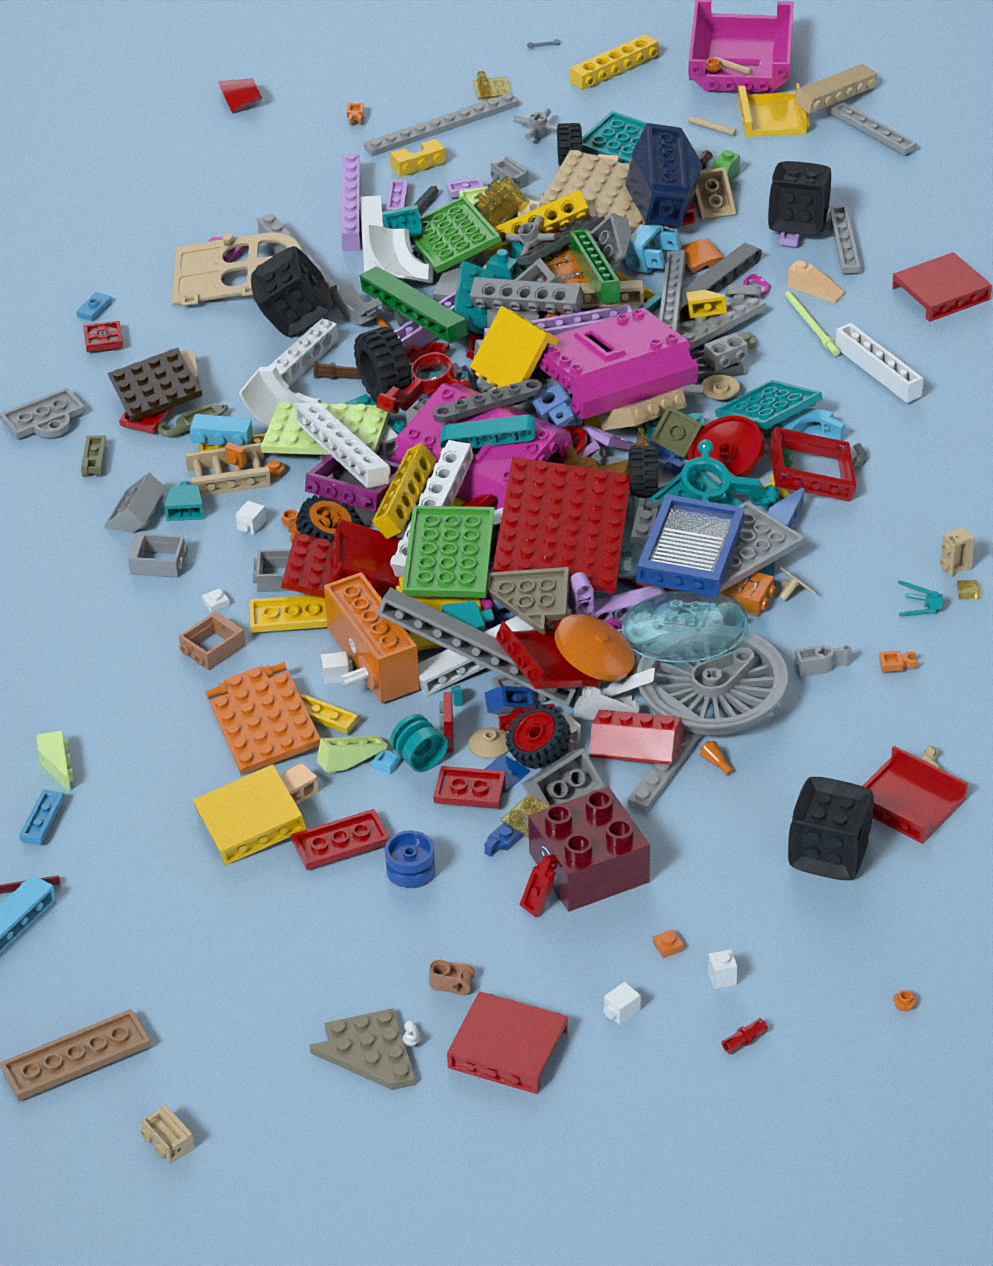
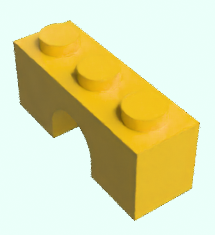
(406, 163)

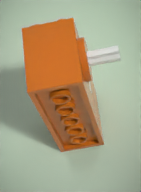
(376, 646)

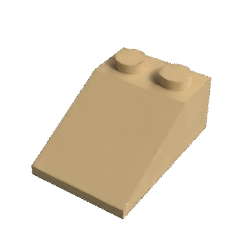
(714, 194)

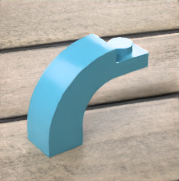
(815, 422)

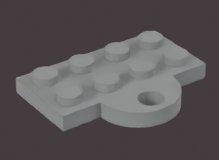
(43, 415)

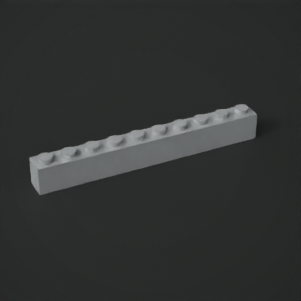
(460, 639)

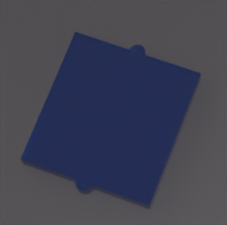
(513, 769)

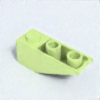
(53, 757)

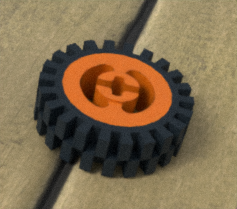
(321, 517)

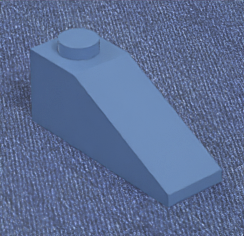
(789, 508)

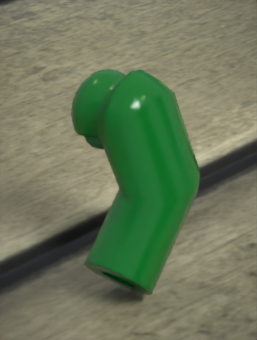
(787, 462)

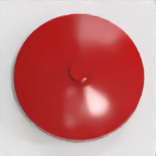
(735, 443)

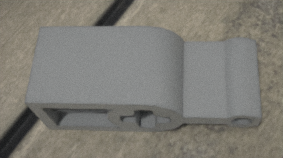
(821, 659)

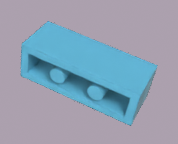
(221, 430)

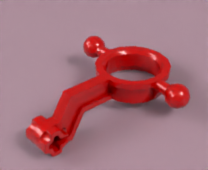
(397, 399)

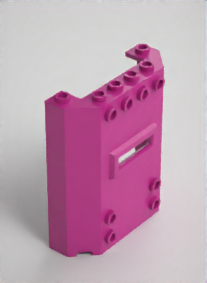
(744, 40)
(642, 362)
(491, 464)

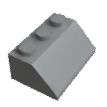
(136, 505)
(565, 779)

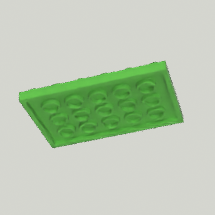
(454, 234)
(448, 551)

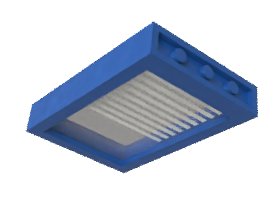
(690, 545)

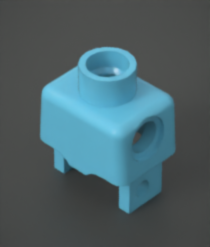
(644, 256)

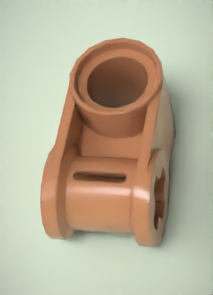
(449, 977)

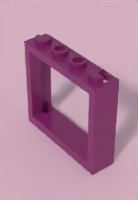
(320, 484)

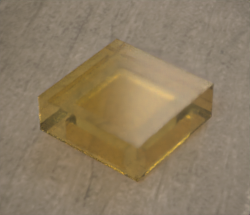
(968, 589)

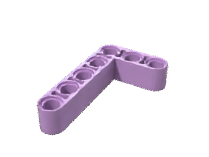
(615, 606)

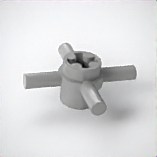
(537, 124)
(530, 235)

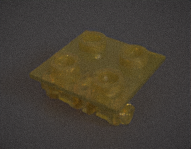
(490, 87)
(518, 815)

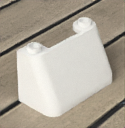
(591, 698)

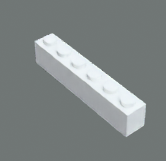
(879, 362)

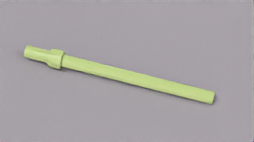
(826, 340)

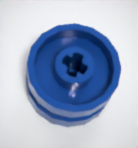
(410, 859)

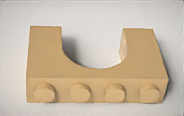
(642, 411)

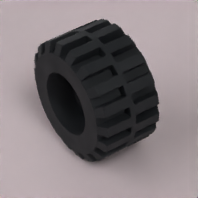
(568, 138)
(643, 470)

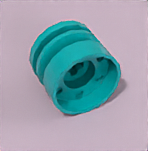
(418, 742)

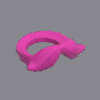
(756, 279)
(486, 603)

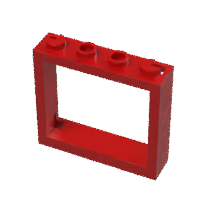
(812, 483)

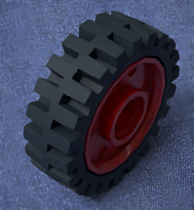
(538, 736)

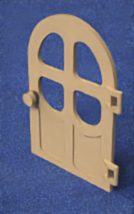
(202, 267)

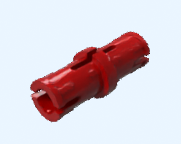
(744, 1035)

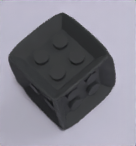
(799, 198)
(291, 291)
(830, 828)

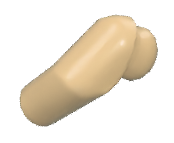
(929, 756)

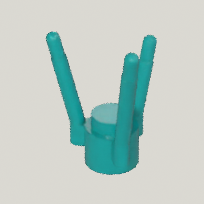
(932, 600)

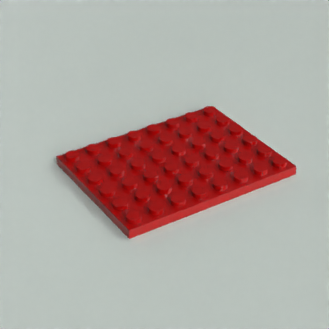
(563, 519)

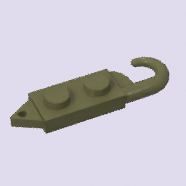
(184, 421)

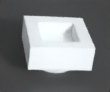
(215, 600)

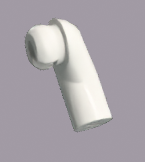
(411, 1035)

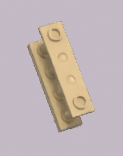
(230, 481)

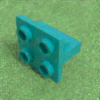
(404, 218)

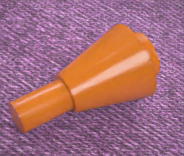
(711, 752)

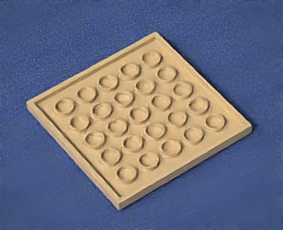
(600, 184)

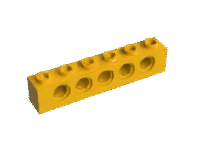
(614, 61)
(556, 208)
(404, 491)

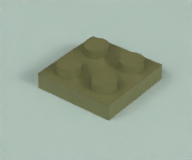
(675, 431)

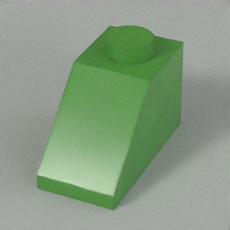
(730, 161)

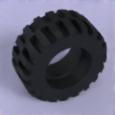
(381, 361)

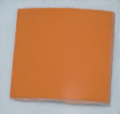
(701, 253)

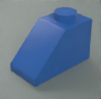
(506, 698)

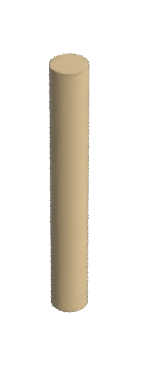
(736, 67)
(724, 129)

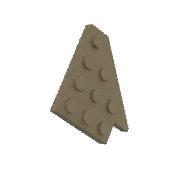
(532, 594)
(368, 1047)

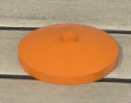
(594, 647)

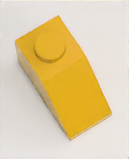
(705, 303)

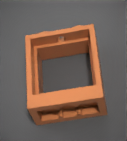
(212, 624)

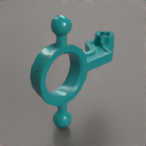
(752, 487)

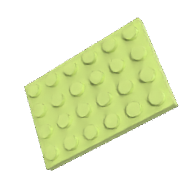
(288, 437)

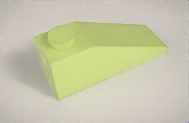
(345, 752)

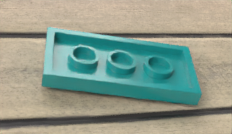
(463, 305)

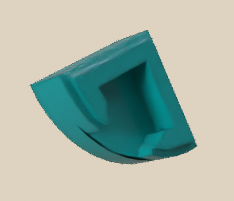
(457, 695)

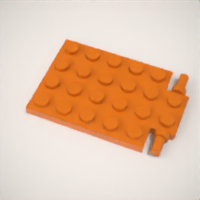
(262, 717)

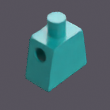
(504, 266)
(184, 503)
(469, 613)

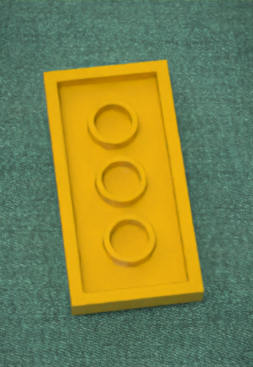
(287, 613)

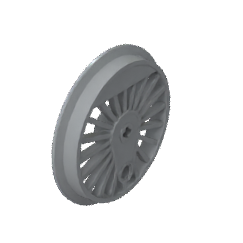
(721, 681)

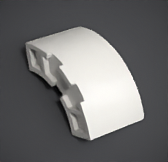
(394, 254)
(265, 391)

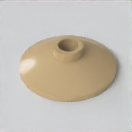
(720, 387)
(488, 743)

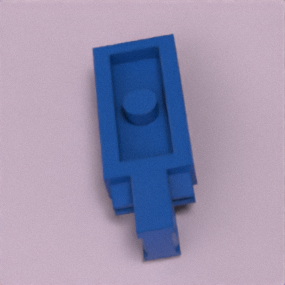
(668, 460)
(502, 838)

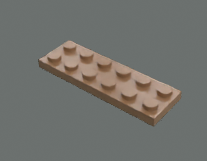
(75, 1054)

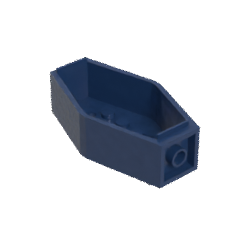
(663, 174)

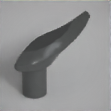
(858, 460)

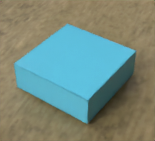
(386, 761)

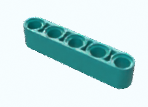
(490, 431)

